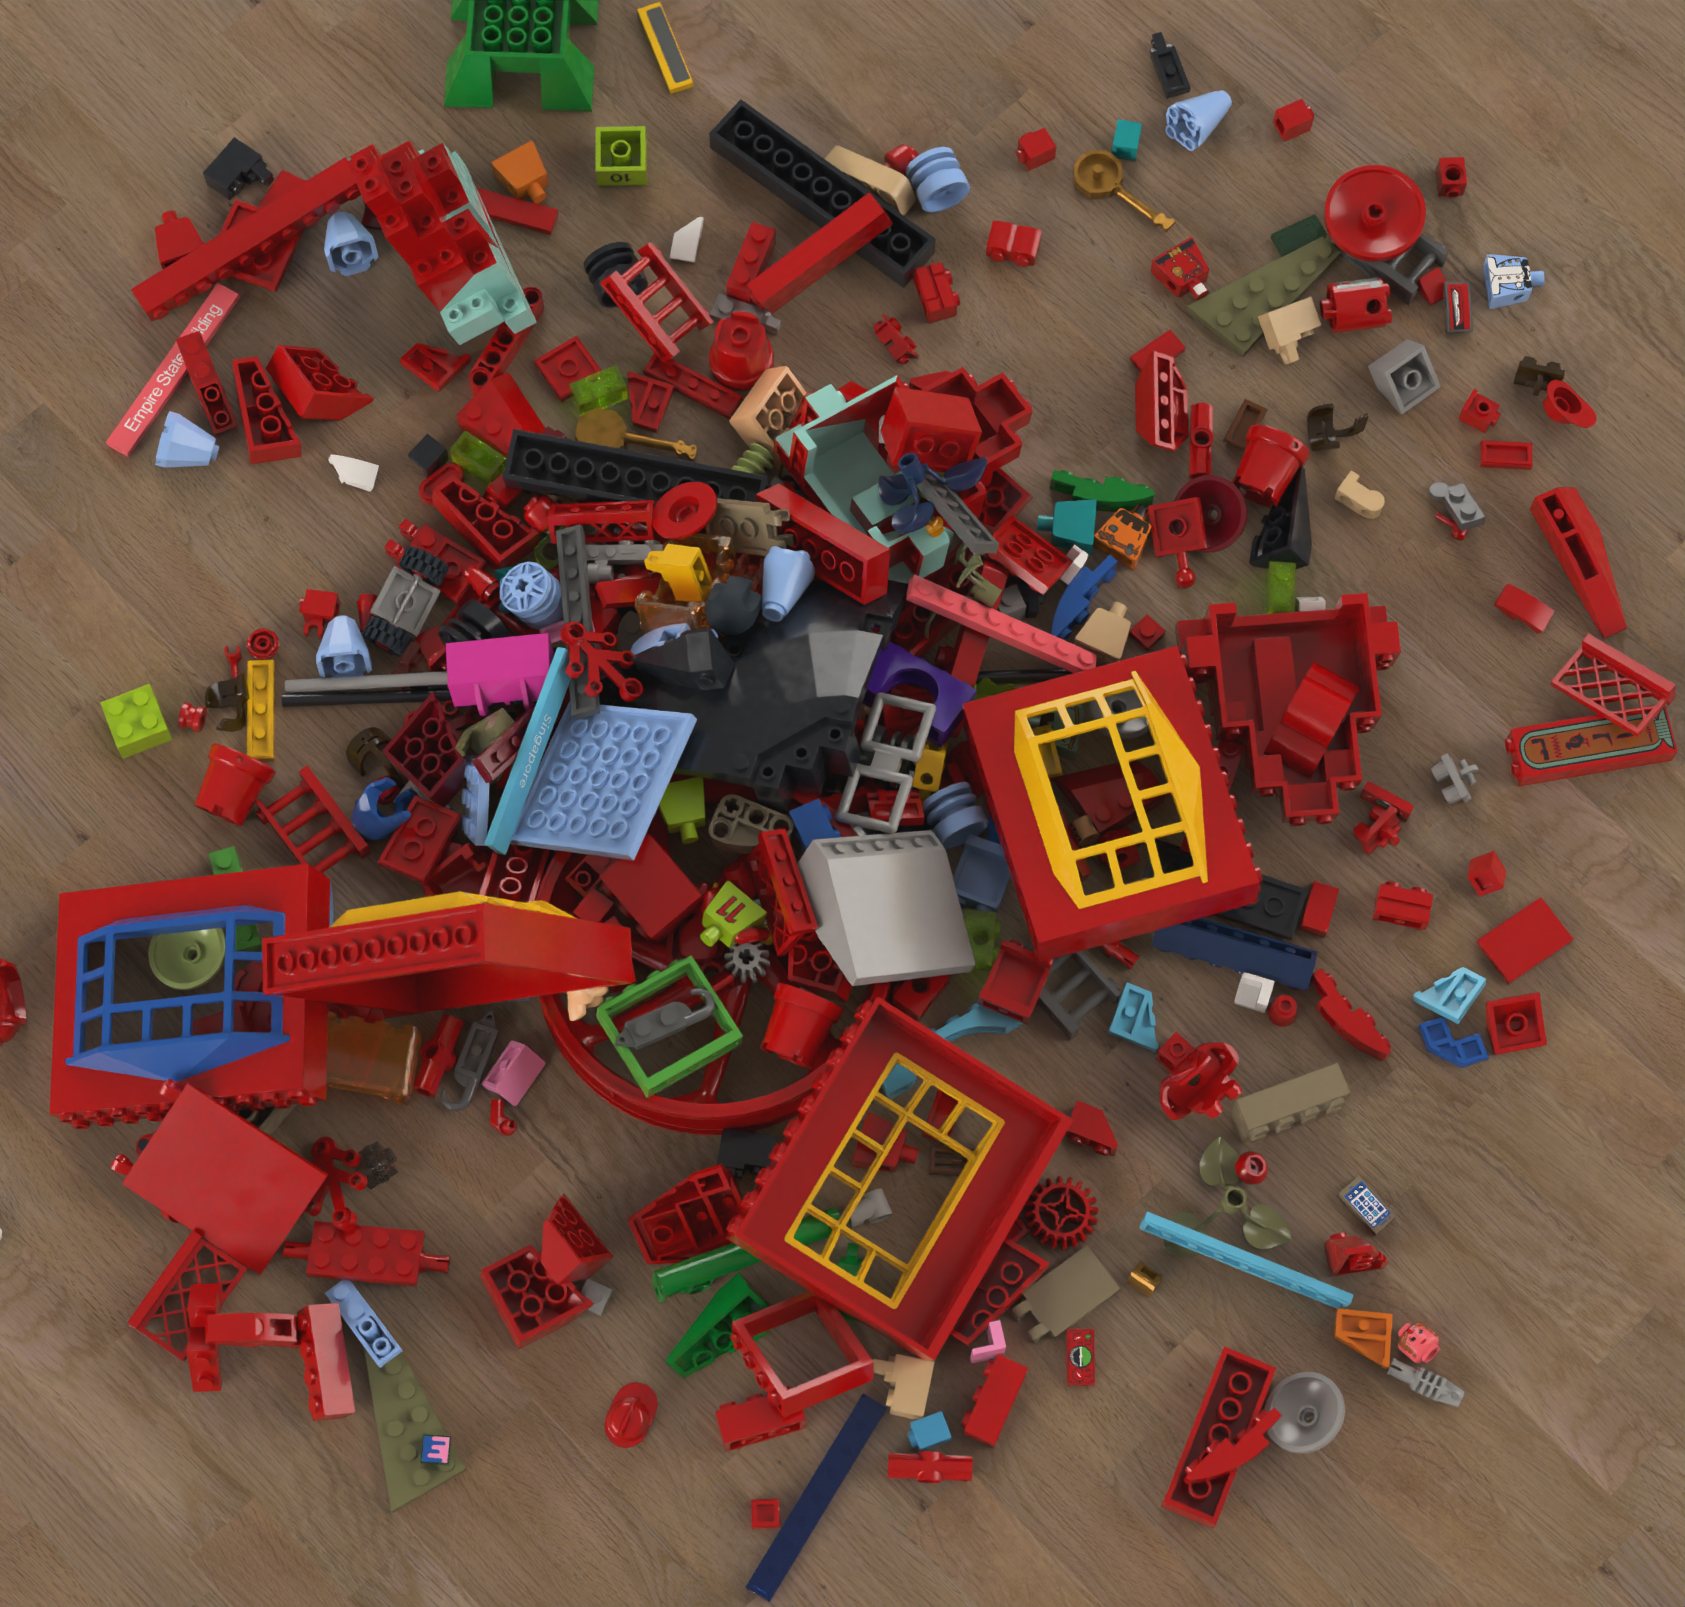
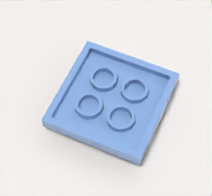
(476, 805)

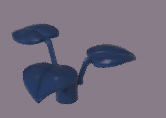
(897, 488)

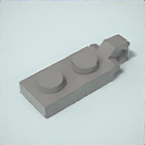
(726, 305)

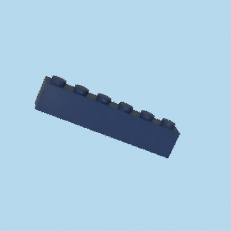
(1239, 951)

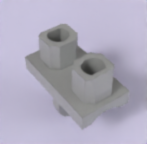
(1458, 790)

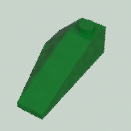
(712, 1329)

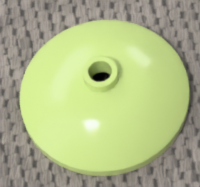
(172, 953)

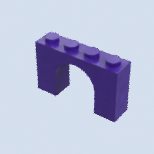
(900, 667)

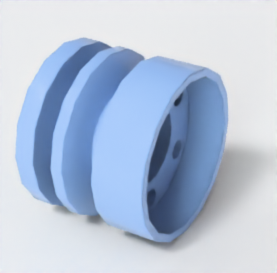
(937, 179)
(532, 595)
(954, 814)

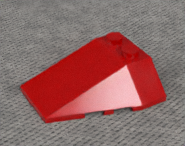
(688, 1217)

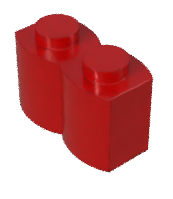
(1013, 243)

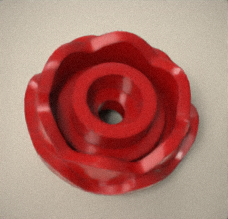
(257, 639)
(1244, 1170)

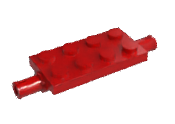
(366, 1254)

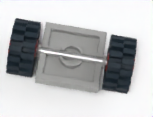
(405, 601)

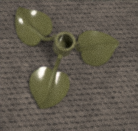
(982, 589)
(1264, 1225)

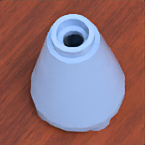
(1196, 118)
(784, 581)

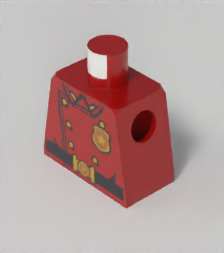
(1182, 269)

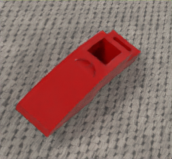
(206, 382)
(1353, 1026)
(252, 1330)
(1226, 1457)

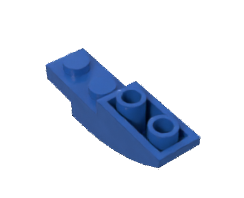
(1075, 602)

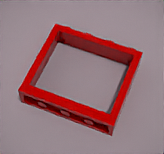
(819, 1389)

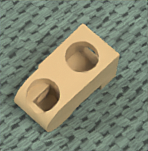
(1359, 498)

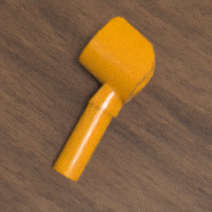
(935, 527)

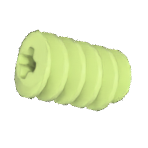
(755, 460)

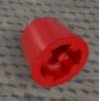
(1283, 1011)

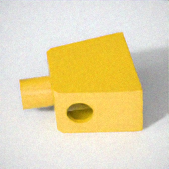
(931, 762)

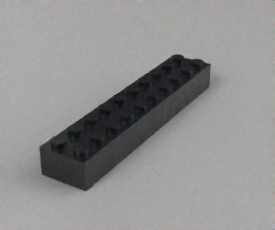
(815, 187)
(613, 474)

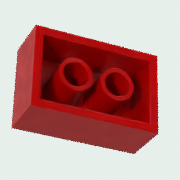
(754, 1422)

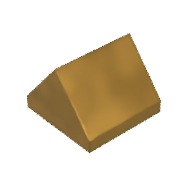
(1144, 1279)

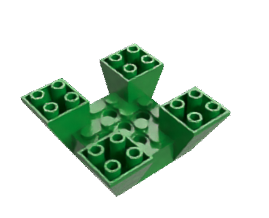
(523, 39)

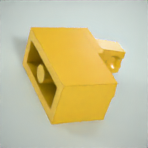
(683, 569)

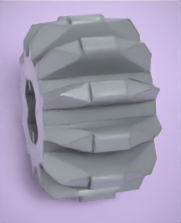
(758, 957)

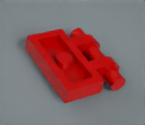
(882, 802)

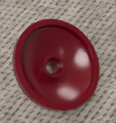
(1228, 501)

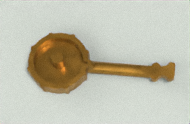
(1100, 176)
(608, 429)

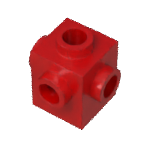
(1125, 855)

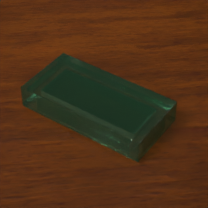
(1298, 235)

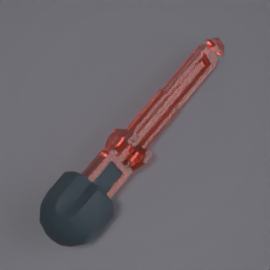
(735, 605)

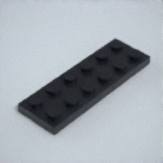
(1276, 905)

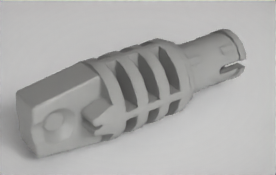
(1427, 1383)

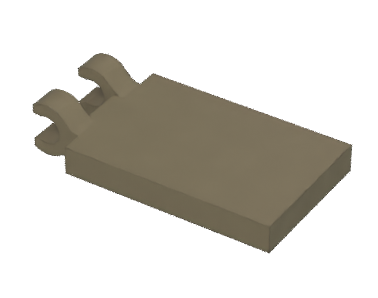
(750, 526)
(1066, 1294)

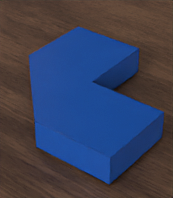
(1460, 1052)

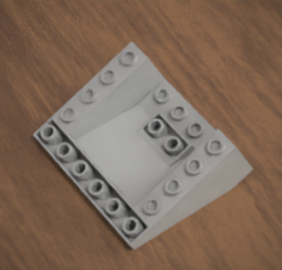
(887, 906)

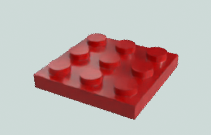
(268, 268)
(1029, 555)

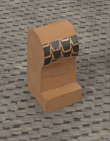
(1084, 832)

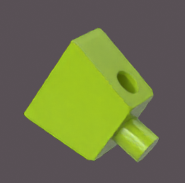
(684, 808)

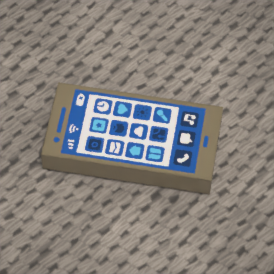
(1366, 1205)

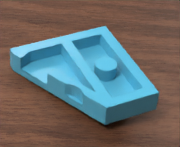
(1134, 1018)

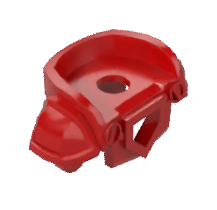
(12, 1002)
(1214, 1065)

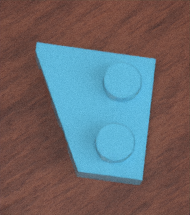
(1452, 995)

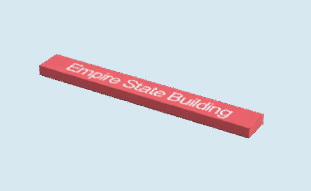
(170, 373)

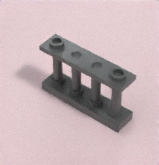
(1400, 285)
(1051, 1002)

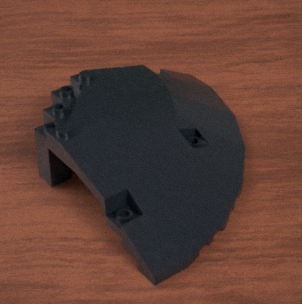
(788, 697)

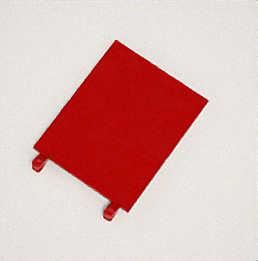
(222, 1177)

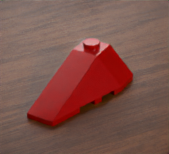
(1352, 1255)

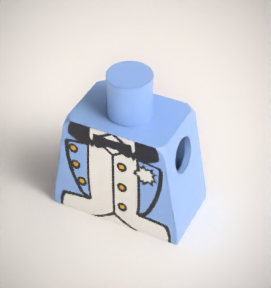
(1509, 280)

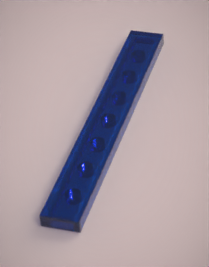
(816, 1498)

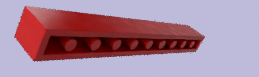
(247, 240)

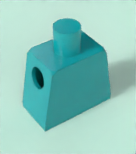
(1071, 524)

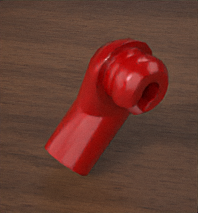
(499, 1120)

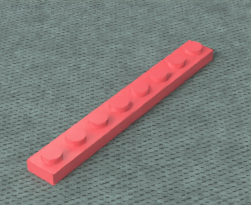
(999, 625)

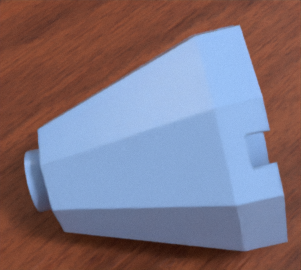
(348, 245)
(184, 444)
(343, 650)

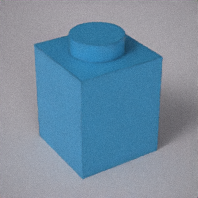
(929, 1432)

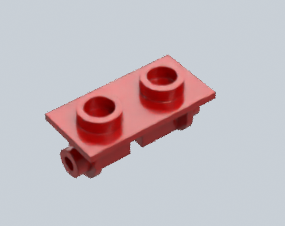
(890, 331)

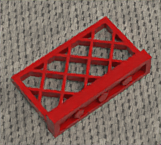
(1629, 673)
(785, 879)
(168, 1280)

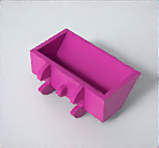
(498, 670)

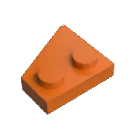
(1365, 1333)

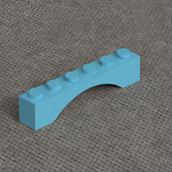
(975, 1021)

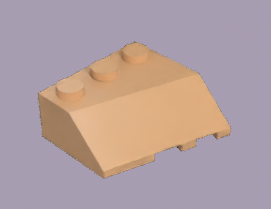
(769, 409)

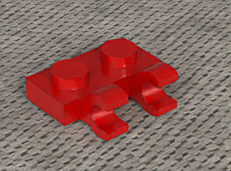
(424, 539)

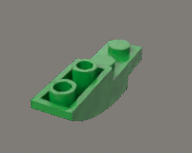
(1110, 496)

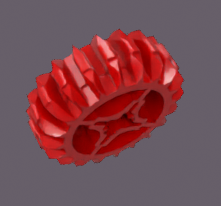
(1073, 1214)

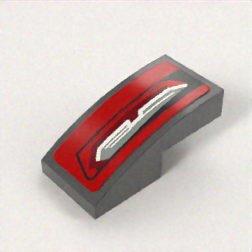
(1458, 306)

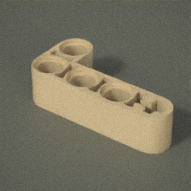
(878, 179)

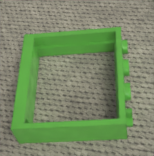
(694, 1061)

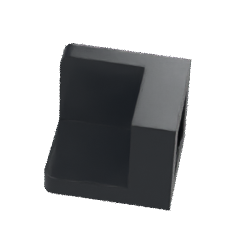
(429, 455)

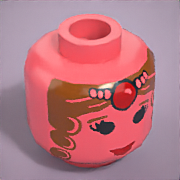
(1418, 1342)

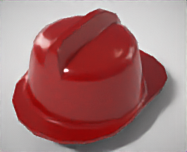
(1566, 406)
(631, 1415)

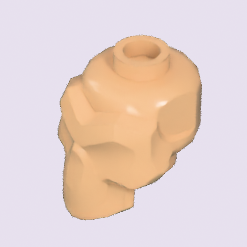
(583, 999)

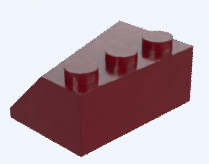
(427, 753)

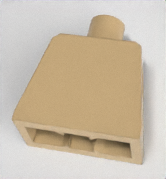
(1105, 633)

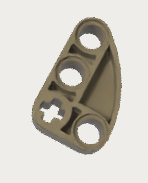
(741, 832)

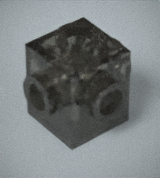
(376, 1164)

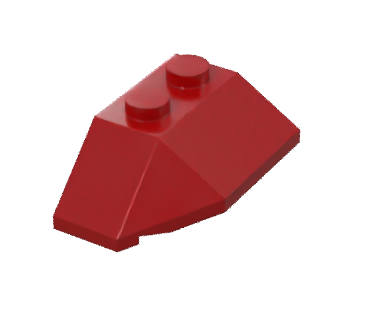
(1161, 403)

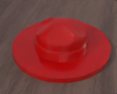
(684, 510)

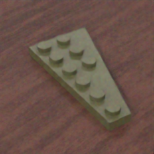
(1235, 308)
(401, 1421)

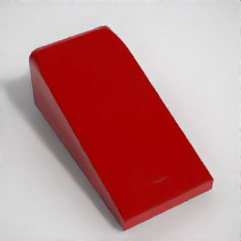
(1319, 909)

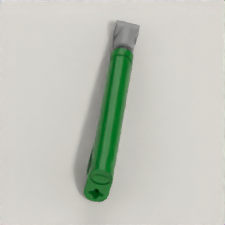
(700, 1271)

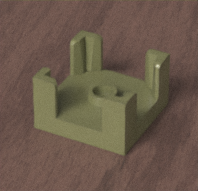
(484, 733)

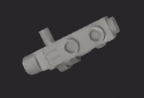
(603, 557)

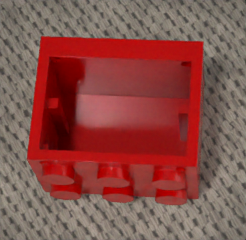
(933, 426)
(652, 890)

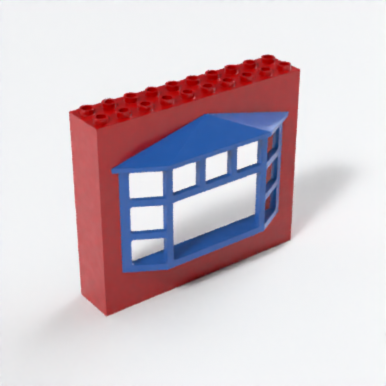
(230, 1066)

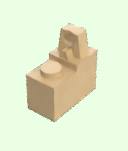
(1288, 325)
(911, 1383)

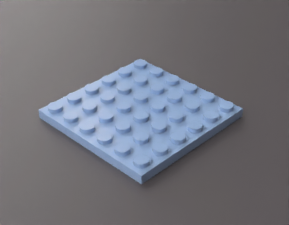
(602, 781)

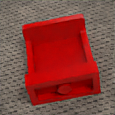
(1015, 982)

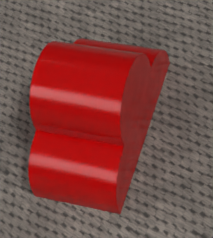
(1312, 719)

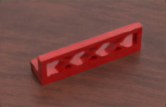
(604, 513)

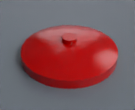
(1374, 213)

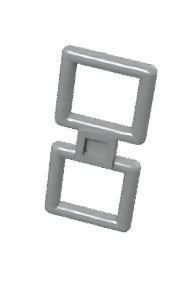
(886, 763)

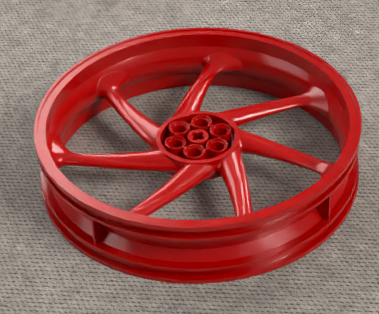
(697, 1111)

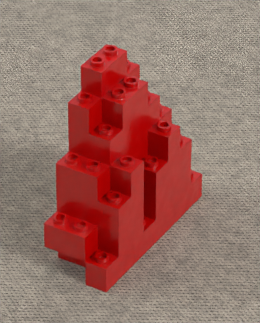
(1256, 669)

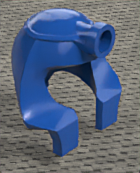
(368, 818)

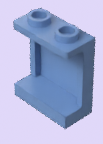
(981, 875)

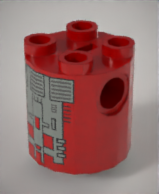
(1348, 309)

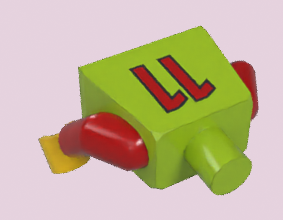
(732, 917)

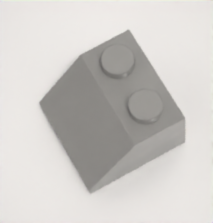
(1405, 375)

